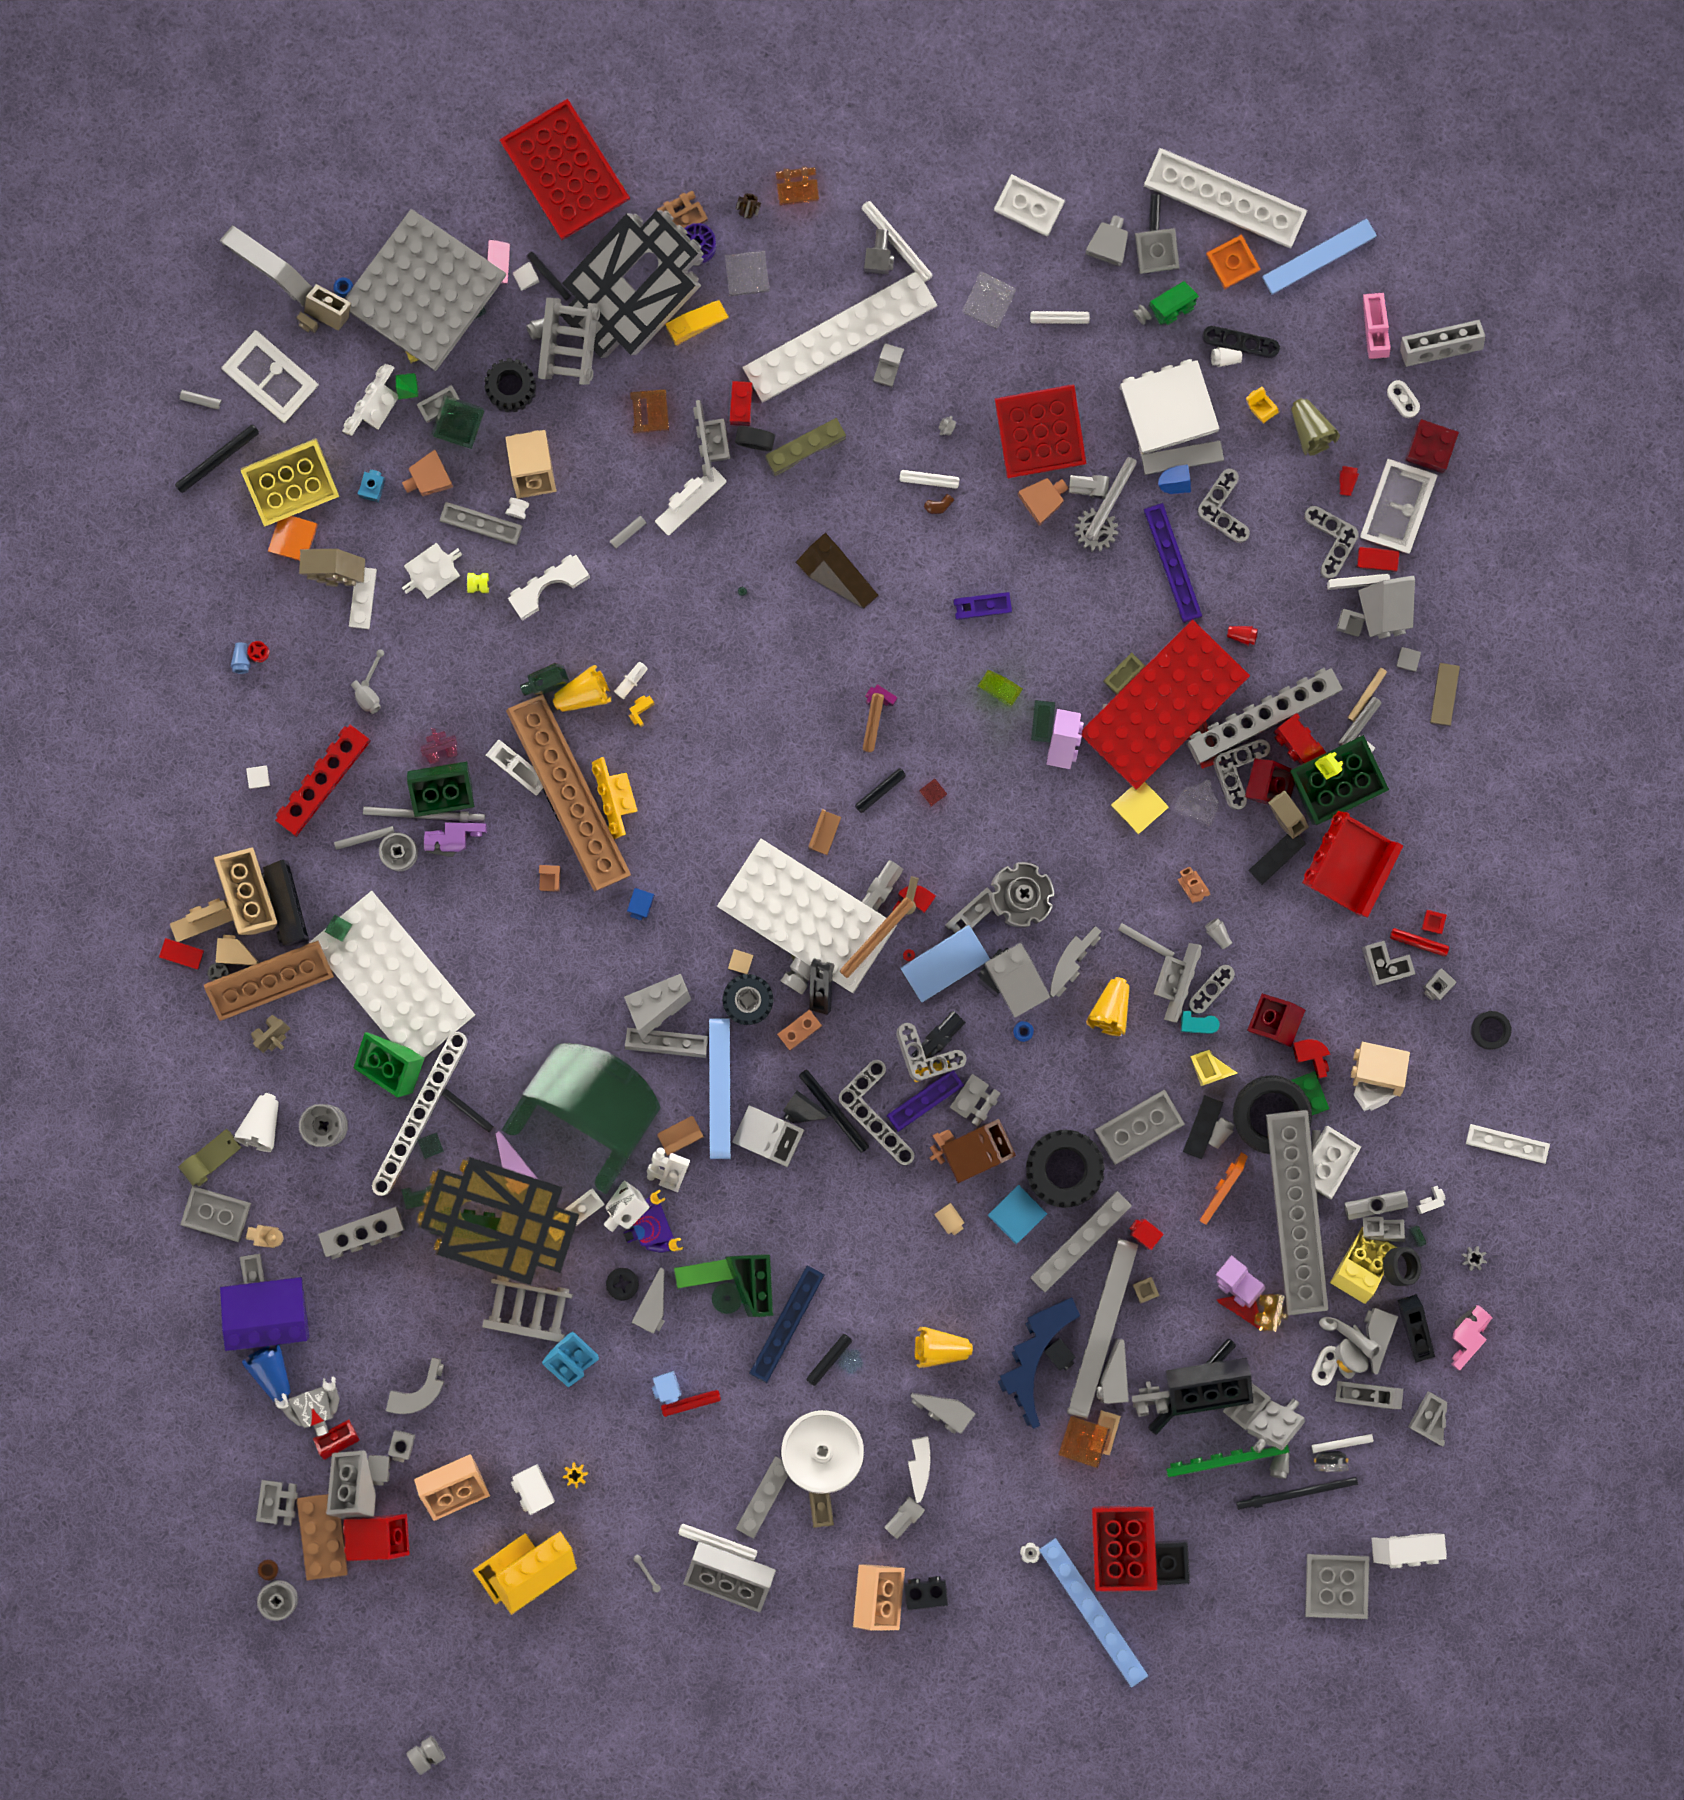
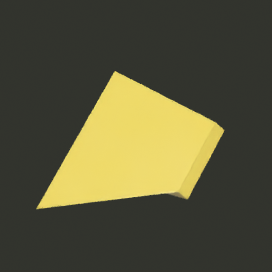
(1210, 1068)

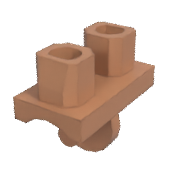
(1193, 885)
(942, 1138)

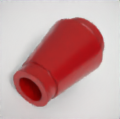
(1348, 478)
(1243, 634)

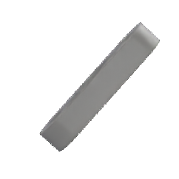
(1225, 981)

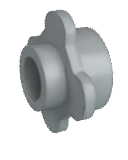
(947, 426)

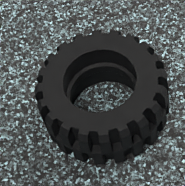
(1090, 1156)

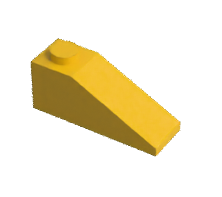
(695, 321)

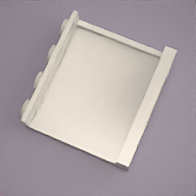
(1169, 406)

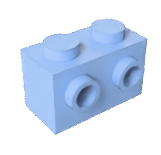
(666, 1387)

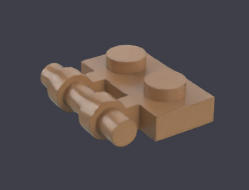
(687, 216)

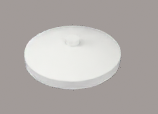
(822, 1452)

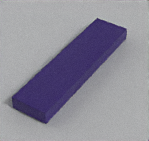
(925, 1100)

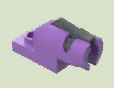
(453, 838)

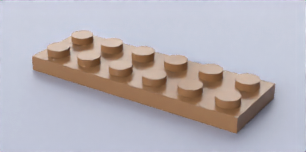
(268, 980)

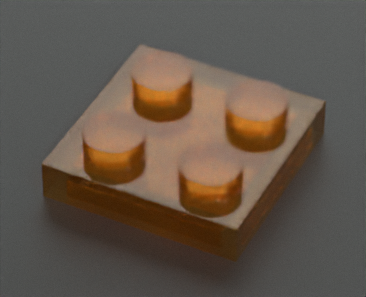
(1084, 1441)

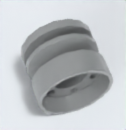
(311, 1125)

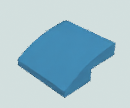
(1017, 1214)
(570, 1359)

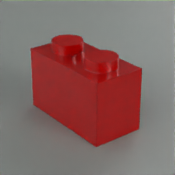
(741, 403)
(1145, 1233)

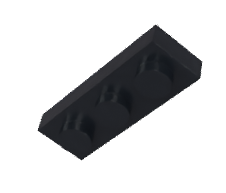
(1276, 858)
(1203, 1127)

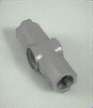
(882, 885)
(1388, 1201)

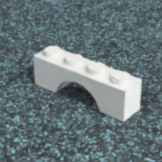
(526, 599)

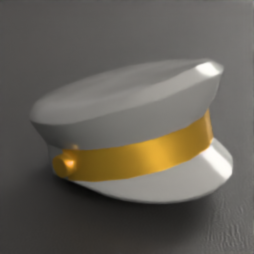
(1350, 1359)

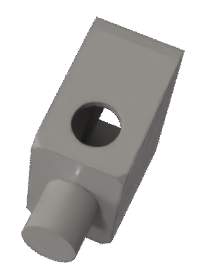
(1109, 242)

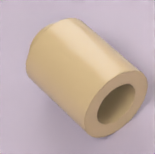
(950, 1219)

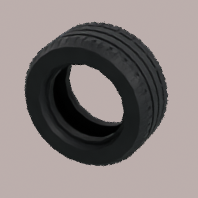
(1251, 1092)

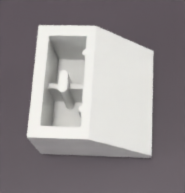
(532, 1489)

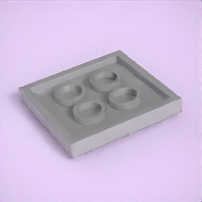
(1337, 1586)

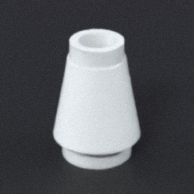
(1224, 357)

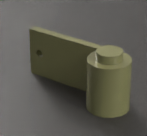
(209, 1158)

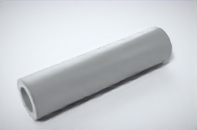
(200, 399)
(628, 532)

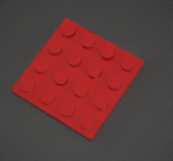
(1040, 431)

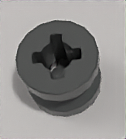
(215, 971)

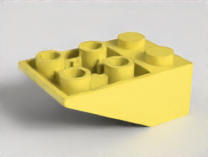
(1362, 1267)

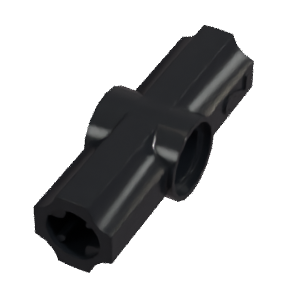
(941, 1035)

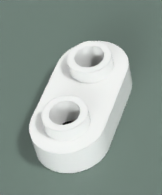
(1405, 398)
(1325, 1365)

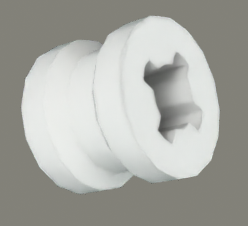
(517, 508)

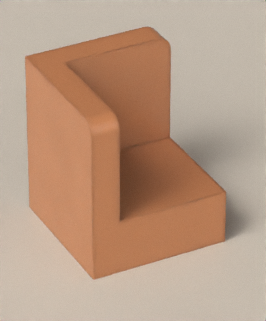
(549, 878)

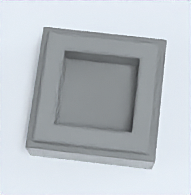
(1408, 659)

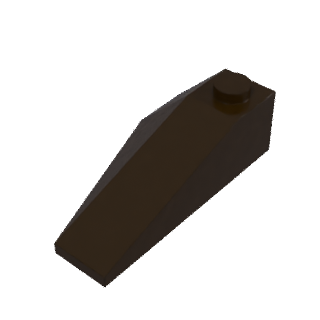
(832, 568)

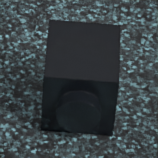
(1060, 1355)

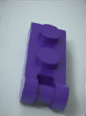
(983, 605)

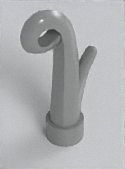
(1369, 1347)

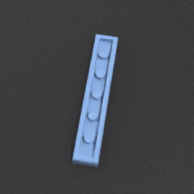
(1319, 256)

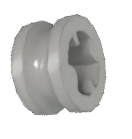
(1142, 314)

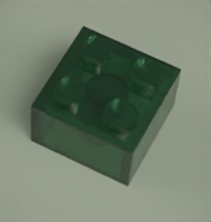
(457, 422)

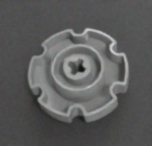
(1035, 900)

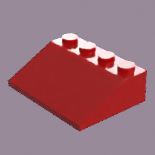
(1124, 1548)

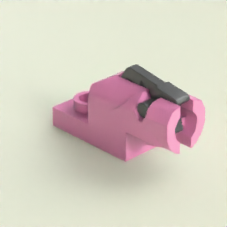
(1468, 1334)

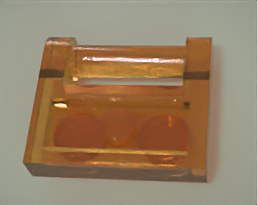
(656, 411)

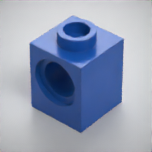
(640, 904)

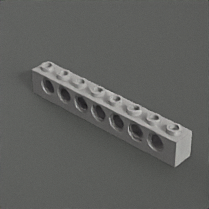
(1329, 687)

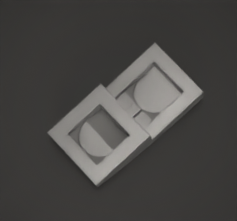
(1383, 1230)

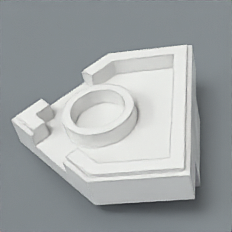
(1372, 1096)

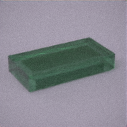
(1043, 721)

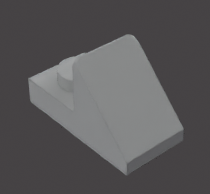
(888, 365)

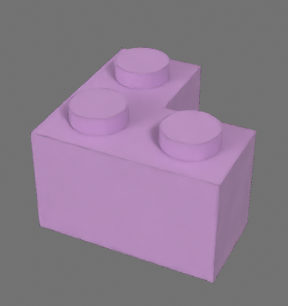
(1064, 739)
(1234, 1278)

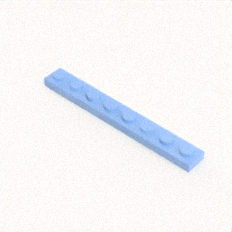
(1093, 1612)

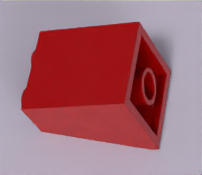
(376, 1537)

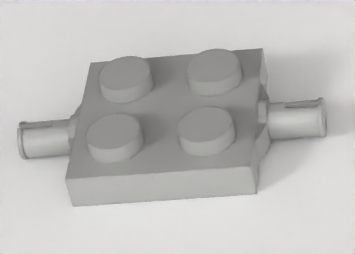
(1276, 1425)

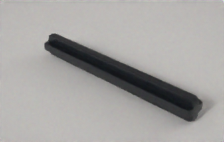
(217, 458)
(834, 1111)

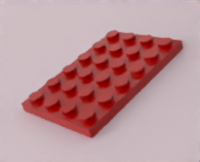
(564, 169)

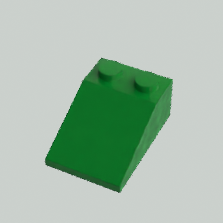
(388, 1064)

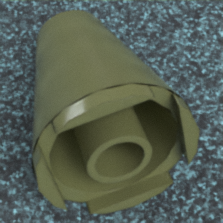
(1312, 427)

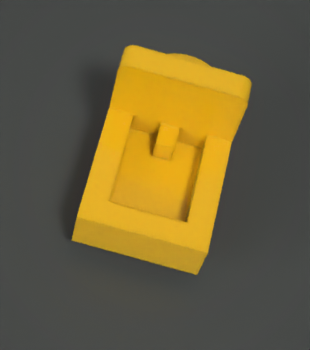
(1261, 405)
(640, 706)

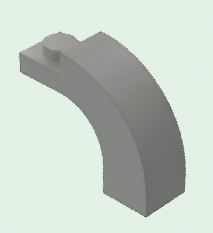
(412, 1402)

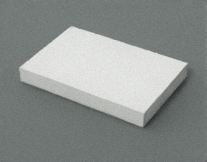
(1029, 205)
(1332, 1160)

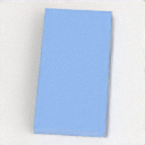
(945, 963)

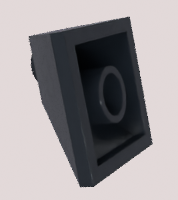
(803, 1109)

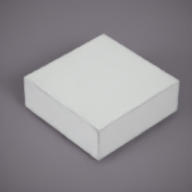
(258, 777)

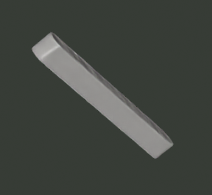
(1103, 1328)

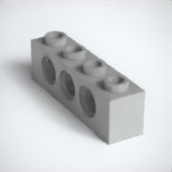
(1442, 343)
(329, 1238)

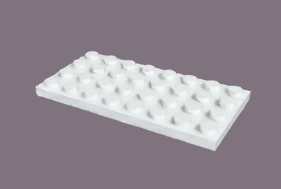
(802, 912)
(394, 978)

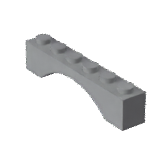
(1080, 1241)

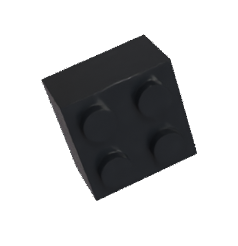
(1172, 1562)

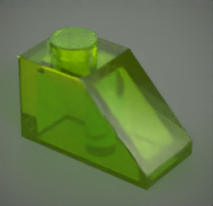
(1000, 688)

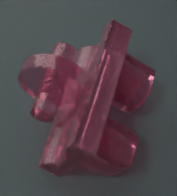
(448, 743)

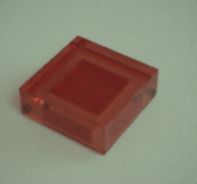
(933, 792)

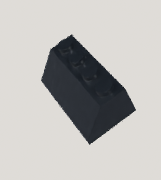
(285, 903)
(1209, 1386)

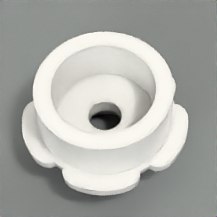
(1035, 1553)

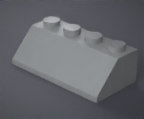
(729, 1577)

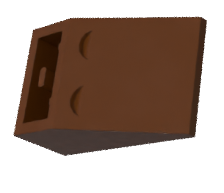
(978, 1150)

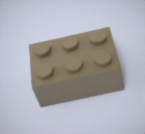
(332, 566)

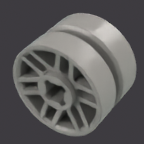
(398, 862)
(270, 1608)

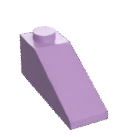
(510, 1158)

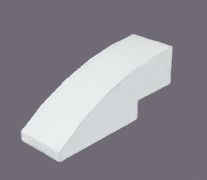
(515, 766)
(920, 1466)

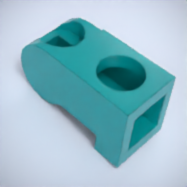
(1198, 1025)

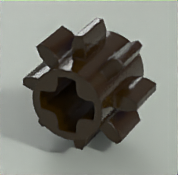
(748, 205)

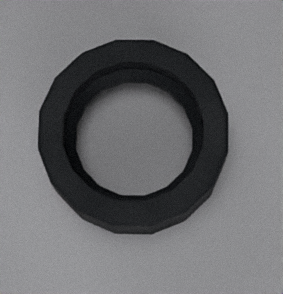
(754, 438)
(1506, 1030)
(1413, 1264)

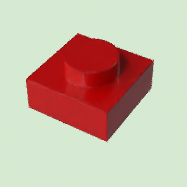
(1433, 922)

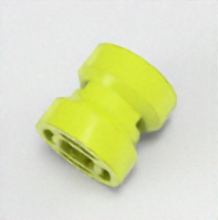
(477, 583)

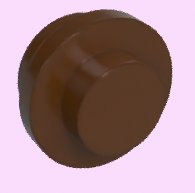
(268, 1569)

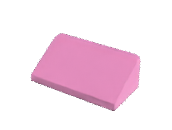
(499, 256)

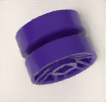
(705, 236)

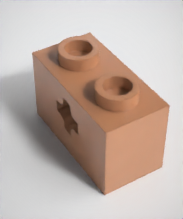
(799, 1030)

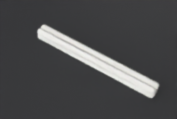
(898, 243)

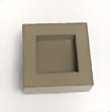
(307, 323)
(1145, 1290)

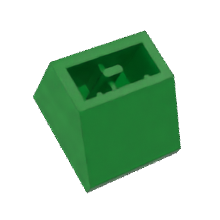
(1173, 303)

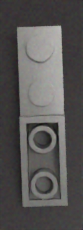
(1067, 967)

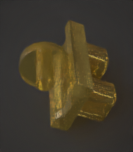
(1272, 1314)

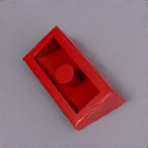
(336, 1440)

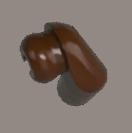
(938, 507)

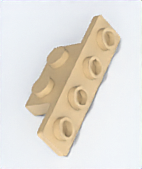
(202, 920)

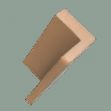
(824, 832)
(680, 1135)

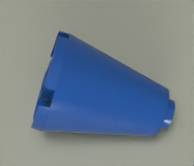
(269, 1371)

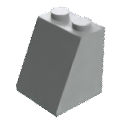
(1389, 606)

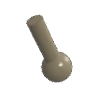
(911, 892)

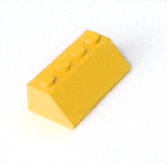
(534, 1572)

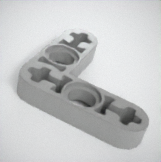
(1216, 504)
(1338, 534)
(1231, 770)
(920, 1060)

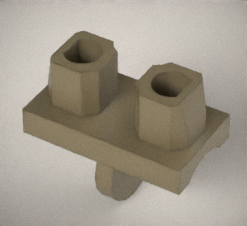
(272, 1037)

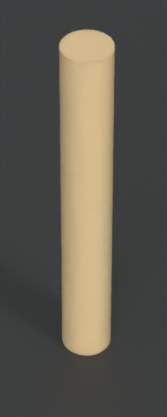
(1367, 694)

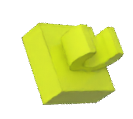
(1329, 766)

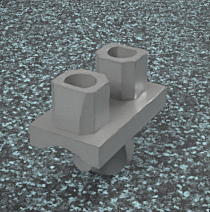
(1150, 1396)

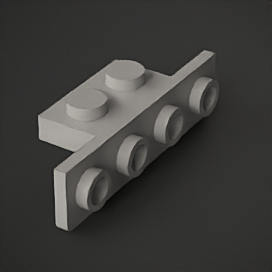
(714, 440)
(1175, 980)

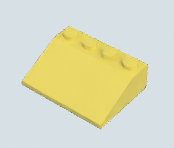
(290, 482)

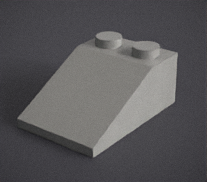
(1017, 980)
(1113, 1380)
(350, 1486)

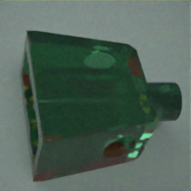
(553, 678)

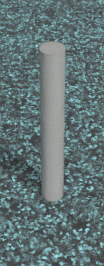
(364, 837)
(1145, 940)

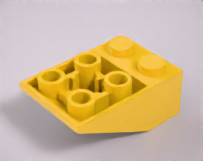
(500, 1561)

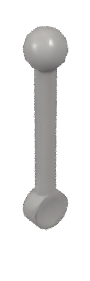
(380, 653)
(637, 1558)

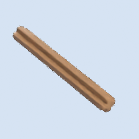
(880, 933)

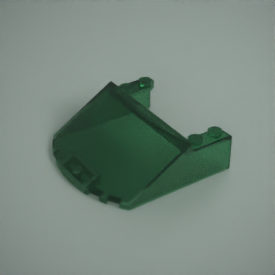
(595, 1096)

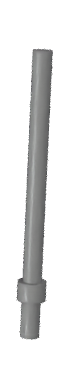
(463, 816)

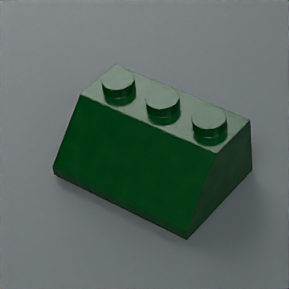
(440, 789)

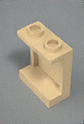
(1380, 1066)

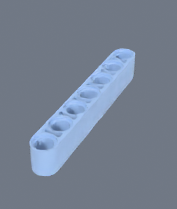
(719, 1088)

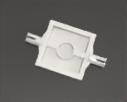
(431, 570)

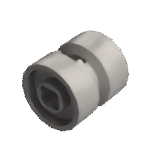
(798, 976)
(424, 1756)

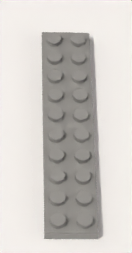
(1297, 1212)

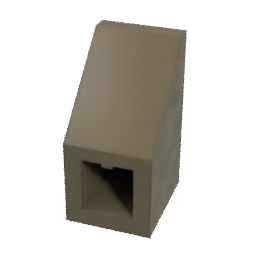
(1288, 815)

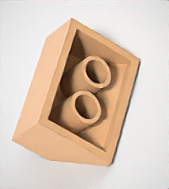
(451, 1487)
(878, 1597)

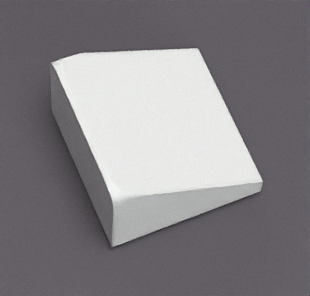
(526, 276)

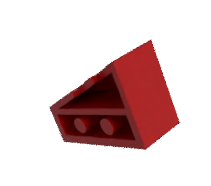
(1298, 740)

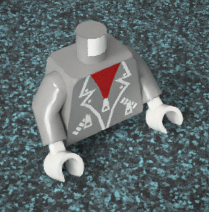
(312, 1407)

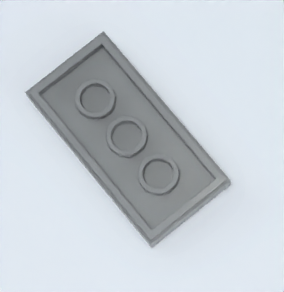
(1139, 1127)

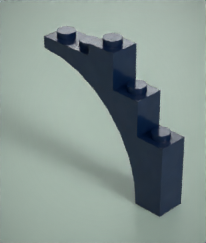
(1021, 1379)

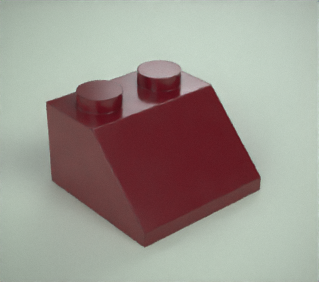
(1268, 780)
(1276, 1020)

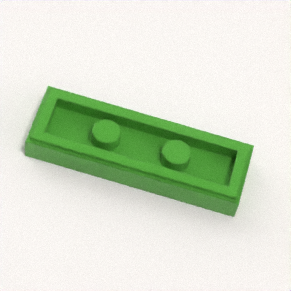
(702, 1273)

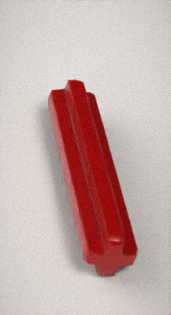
(1419, 942)
(691, 1403)

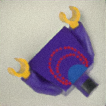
(653, 1228)

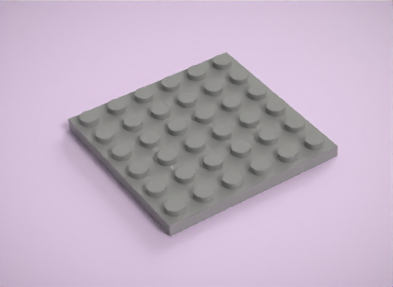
(424, 289)

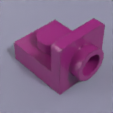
(888, 699)

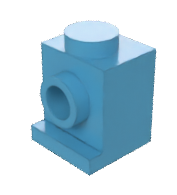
(371, 493)

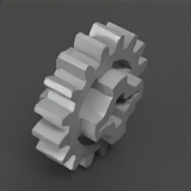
(1106, 531)

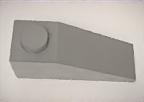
(652, 1307)
(1380, 1329)
(1369, 1395)

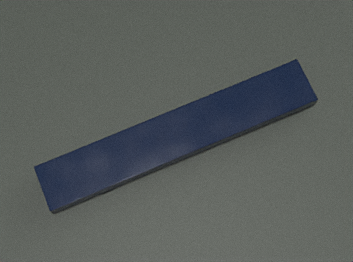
(786, 1324)

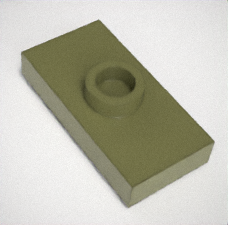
(1123, 673)

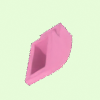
(1376, 326)

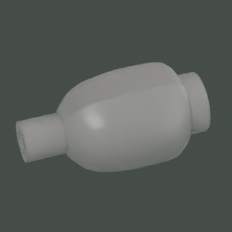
(366, 697)

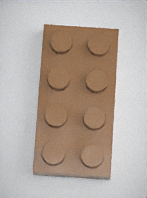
(321, 1539)

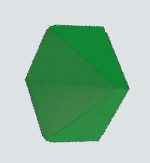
(406, 386)

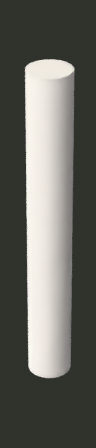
(1342, 1443)

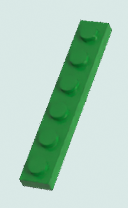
(1219, 1460)

